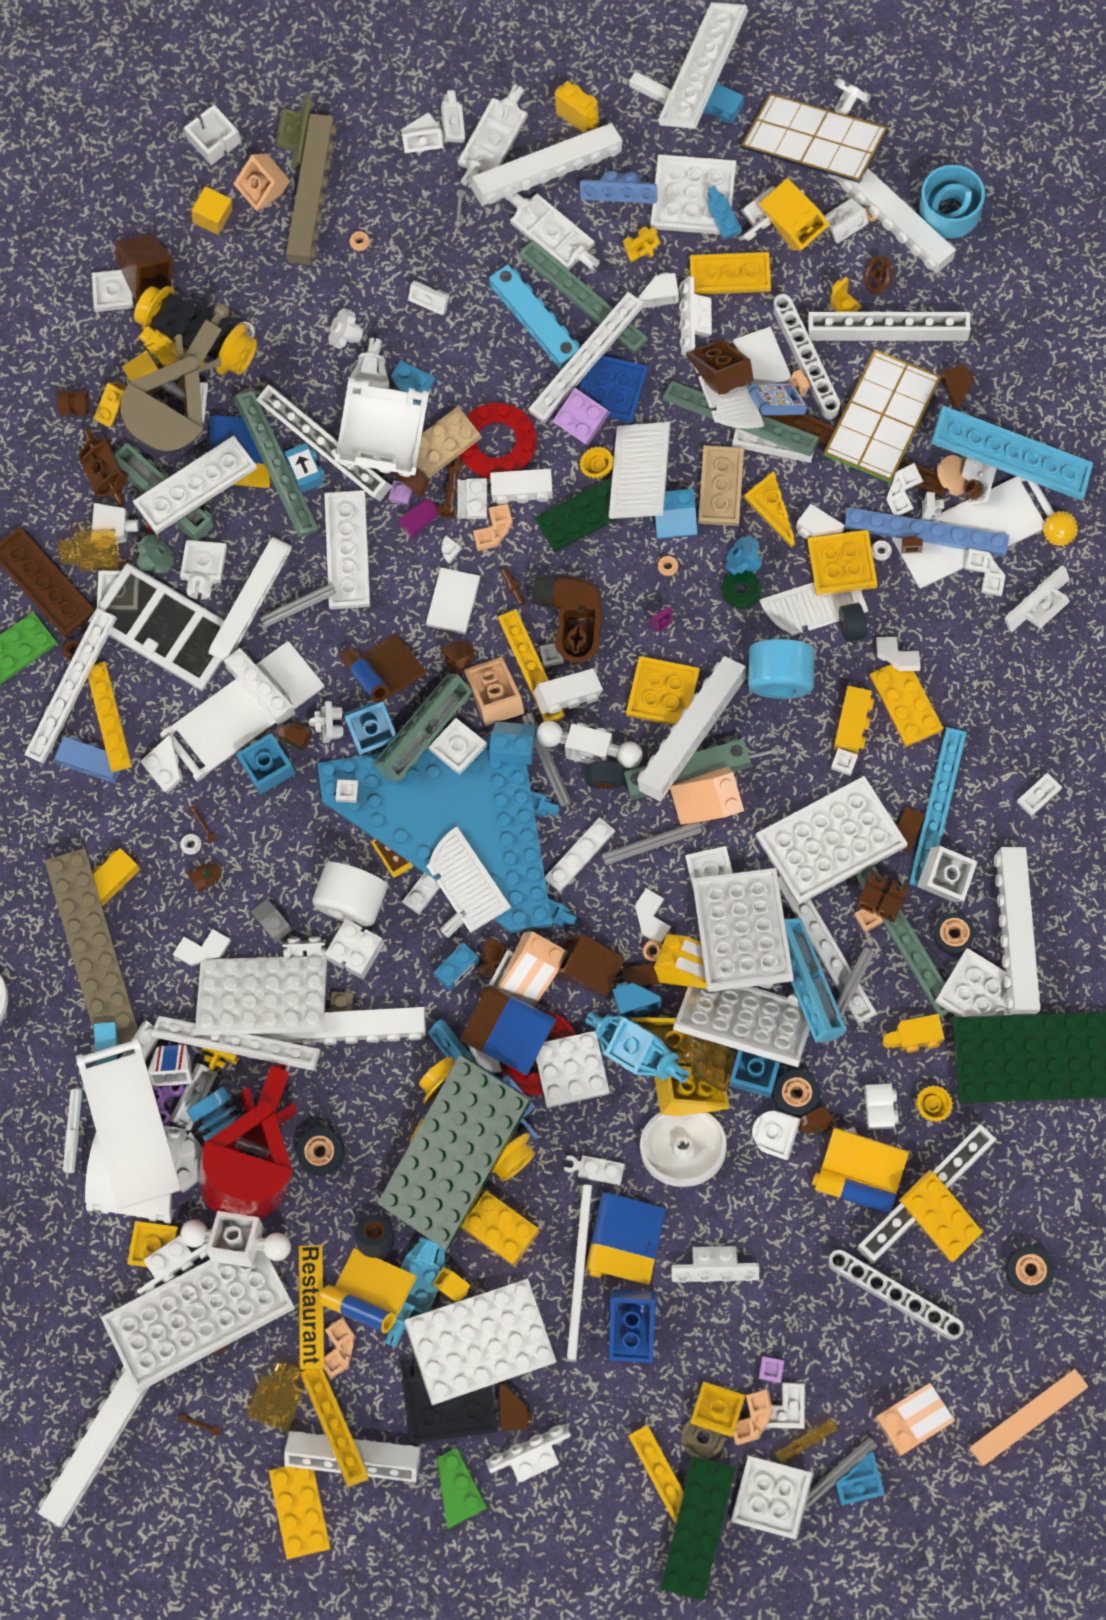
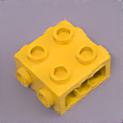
(577, 107)

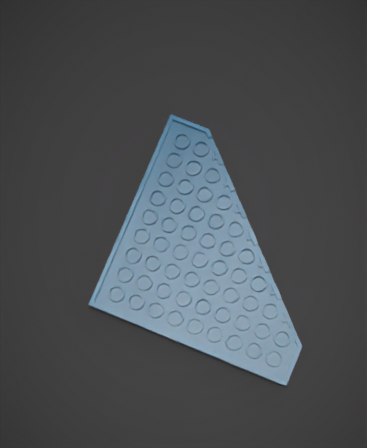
(486, 803)

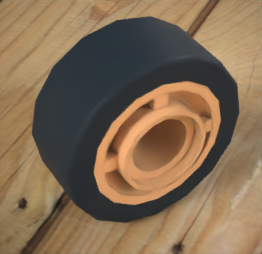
(955, 922)

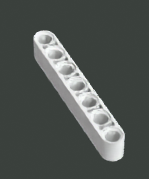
(806, 348)
(250, 599)
(906, 1295)

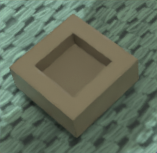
(341, 1002)

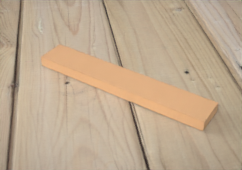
(1028, 1417)

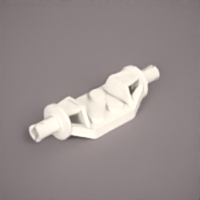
(367, 366)

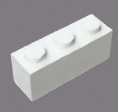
(521, 486)
(568, 691)

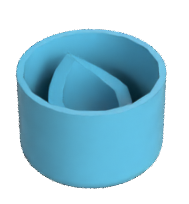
(957, 184)
(781, 668)

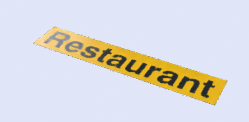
(310, 1308)

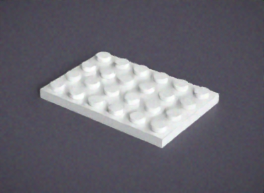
(831, 840)
(742, 930)
(261, 995)
(746, 1021)
(479, 1341)

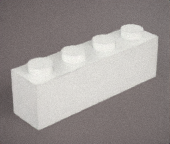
(259, 687)

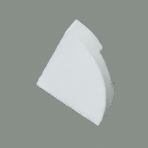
(450, 549)

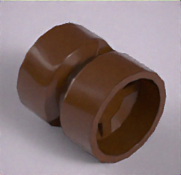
(73, 403)

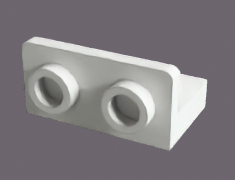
(846, 220)

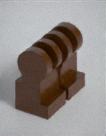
(873, 897)

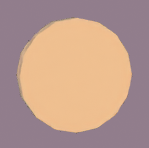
(950, 474)

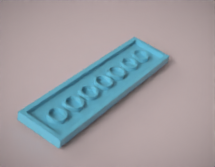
(1012, 453)

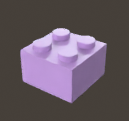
(581, 416)

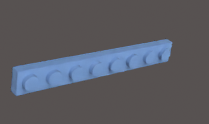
(931, 532)

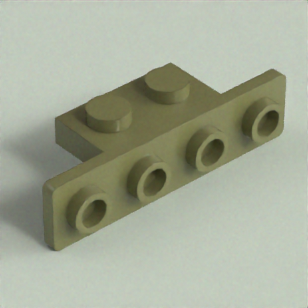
(293, 128)

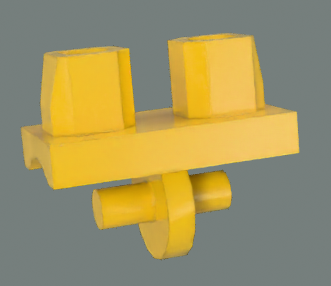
(641, 245)
(215, 1060)

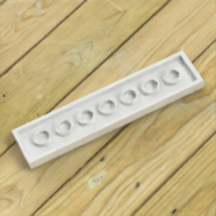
(703, 65)

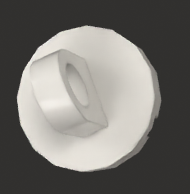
(849, 96)

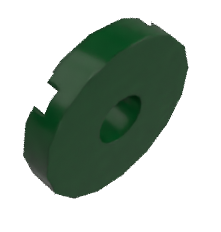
(738, 600)

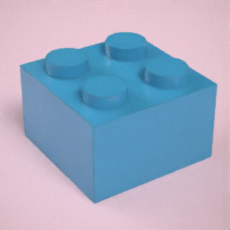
(370, 726)
(754, 1073)

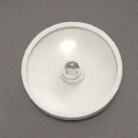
(683, 1148)

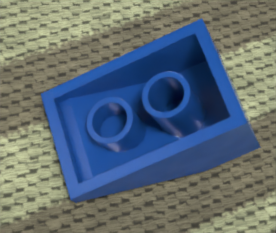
(632, 1325)

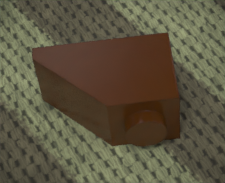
(957, 384)
(458, 655)
(513, 1412)

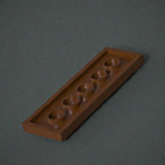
(43, 583)

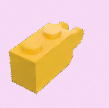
(915, 1034)

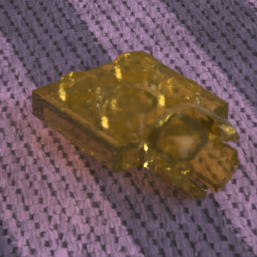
(91, 550)
(708, 1061)
(277, 1397)

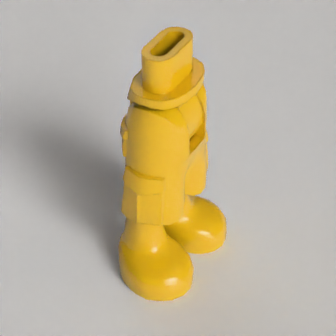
(161, 347)

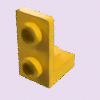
(841, 300)
(110, 403)

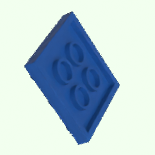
(615, 386)

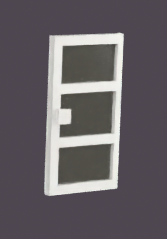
(163, 625)

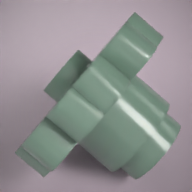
(154, 555)

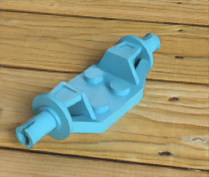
(636, 1047)
(422, 1294)

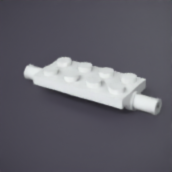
(493, 135)
(552, 231)

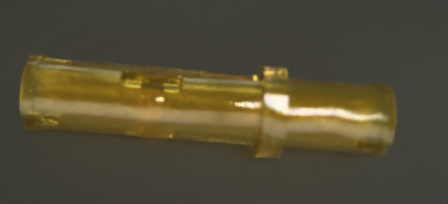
(814, 1436)

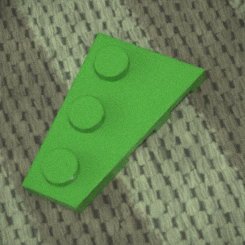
(458, 1489)

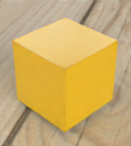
(211, 210)
(141, 366)

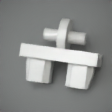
(325, 719)

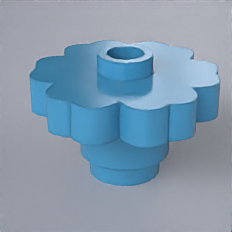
(744, 556)

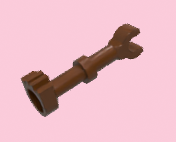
(448, 510)

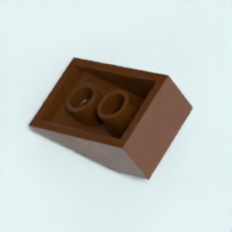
(722, 366)

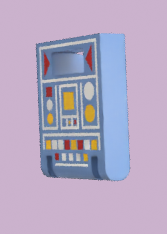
(777, 399)

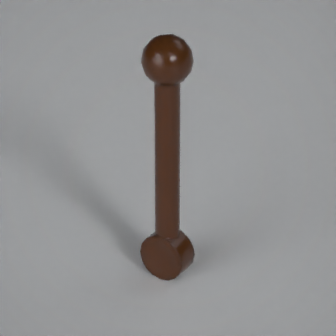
(211, 837)
(215, 1431)

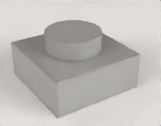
(550, 656)

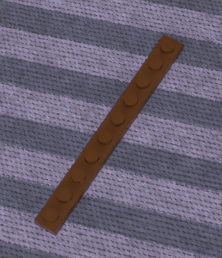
(825, 431)

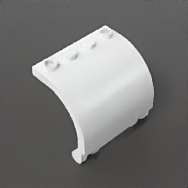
(381, 428)
(100, 1193)

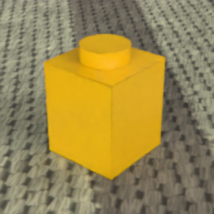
(451, 1285)

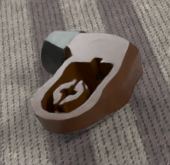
(578, 616)

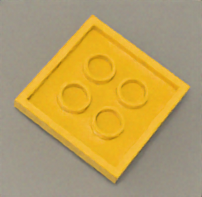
(842, 562)
(661, 690)

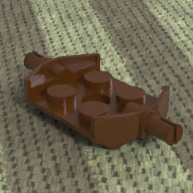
(110, 479)

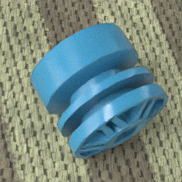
(213, 1112)

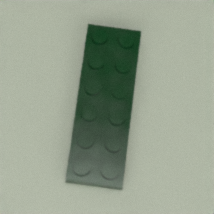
(577, 516)
(697, 1528)

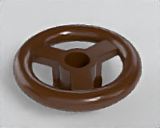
(882, 275)

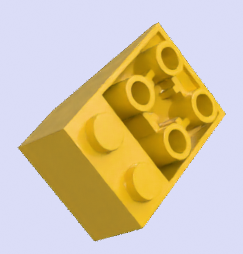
(793, 215)

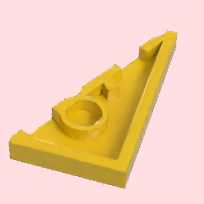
(768, 503)

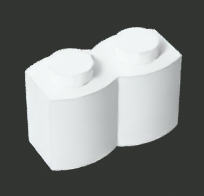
(880, 1107)

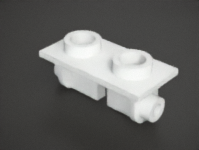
(296, 947)

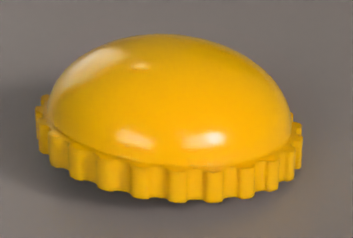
(596, 462)
(1060, 528)
(934, 1103)

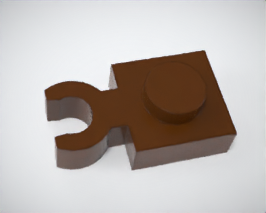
(491, 955)

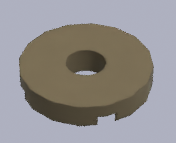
(696, 1449)

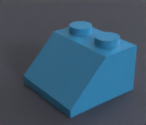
(678, 515)
(512, 743)
(265, 764)
(634, 1000)

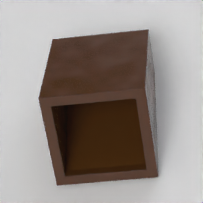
(144, 264)
(590, 965)

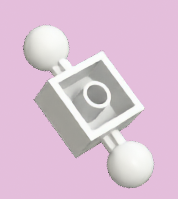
(588, 744)
(235, 1239)

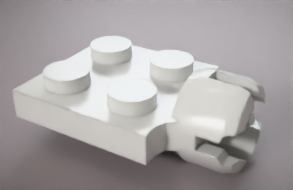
(202, 566)

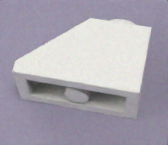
(661, 291)
(817, 523)

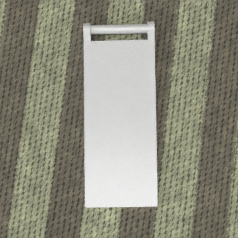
(1005, 512)
(235, 718)
(128, 1125)

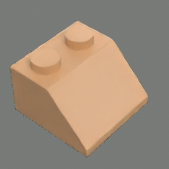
(261, 181)

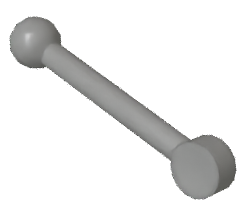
(460, 193)
(774, 751)

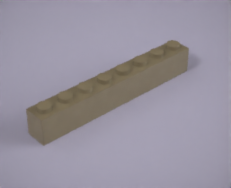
(310, 189)

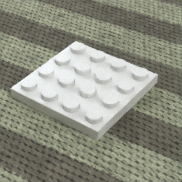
(684, 190)

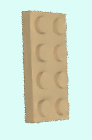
(445, 441)
(721, 485)

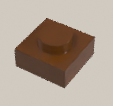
(911, 545)

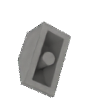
(271, 921)

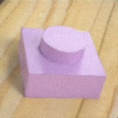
(400, 493)
(771, 1369)

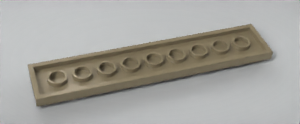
(91, 943)

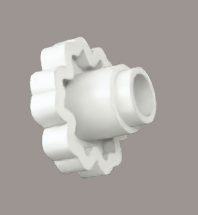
(344, 329)

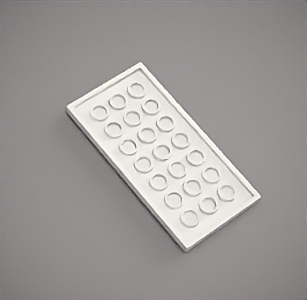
(194, 1317)

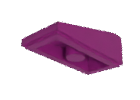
(418, 518)
(661, 620)

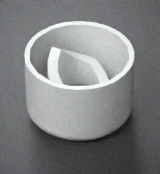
(349, 894)

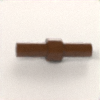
(513, 586)

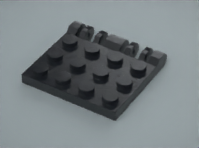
(451, 1419)

